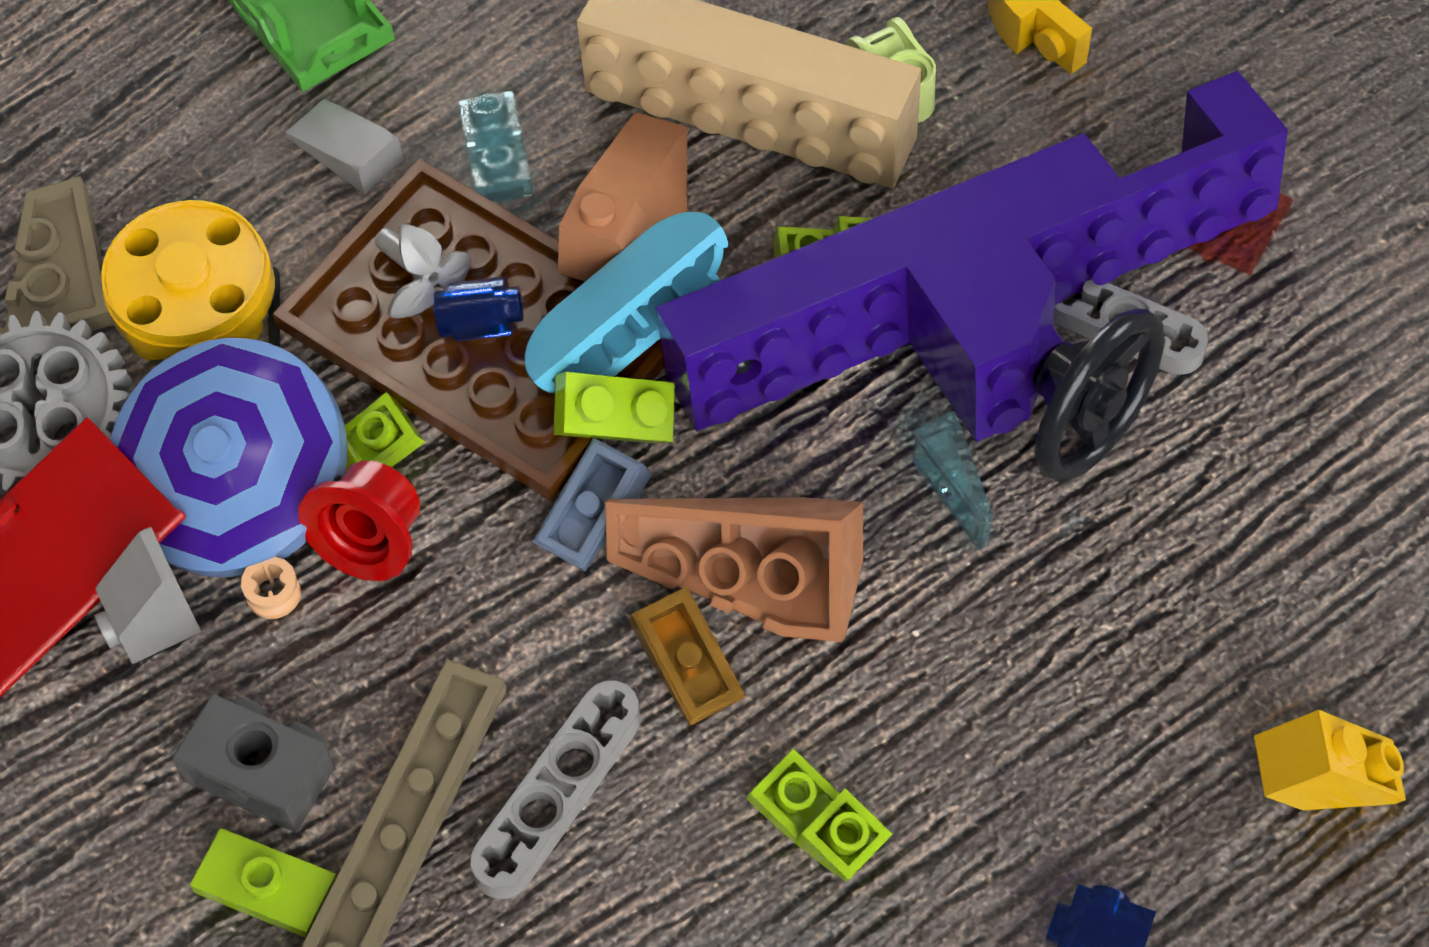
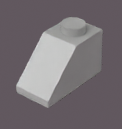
(143, 601)

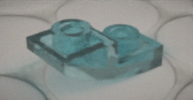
(496, 146)

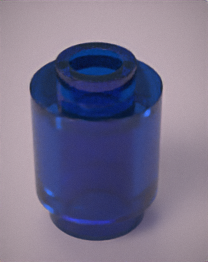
(478, 309)

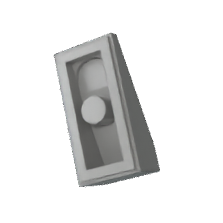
(347, 144)

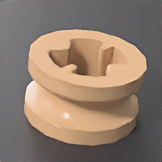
(274, 605)

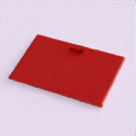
(69, 531)

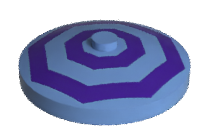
(236, 445)

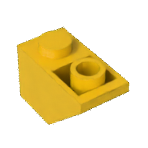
(1328, 764)

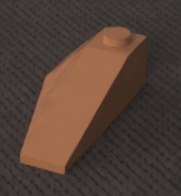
(624, 195)
(763, 557)

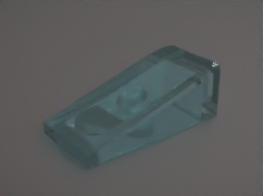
(950, 470)

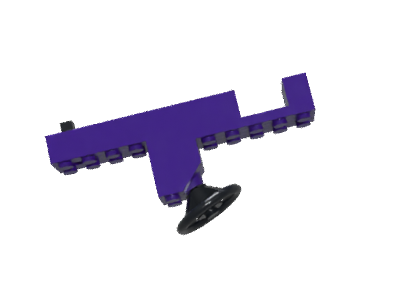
(978, 285)

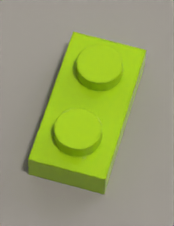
(614, 408)

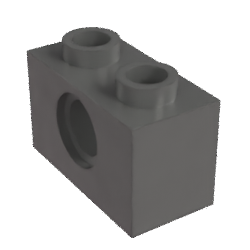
(278, 788)

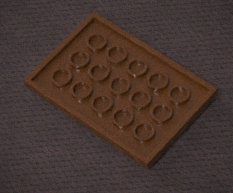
(462, 388)

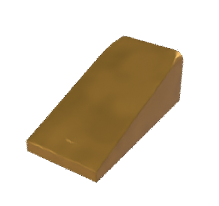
(686, 656)

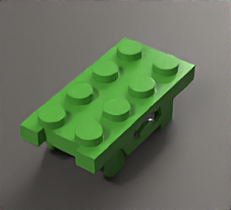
(315, 35)

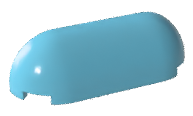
(614, 311)

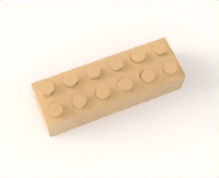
(754, 83)

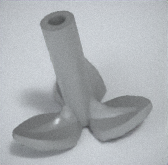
(419, 255)

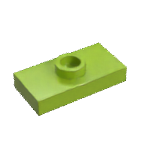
(263, 882)

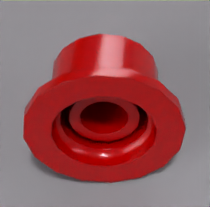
(362, 521)

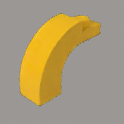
(1047, 24)

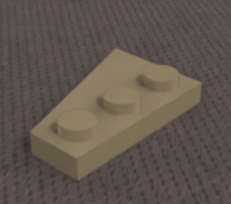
(58, 259)

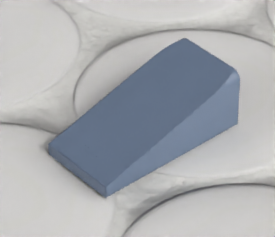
(578, 518)

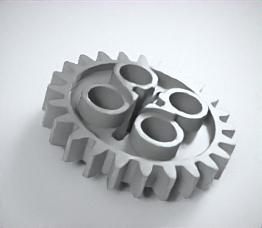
(92, 393)

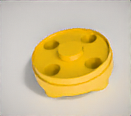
(185, 273)

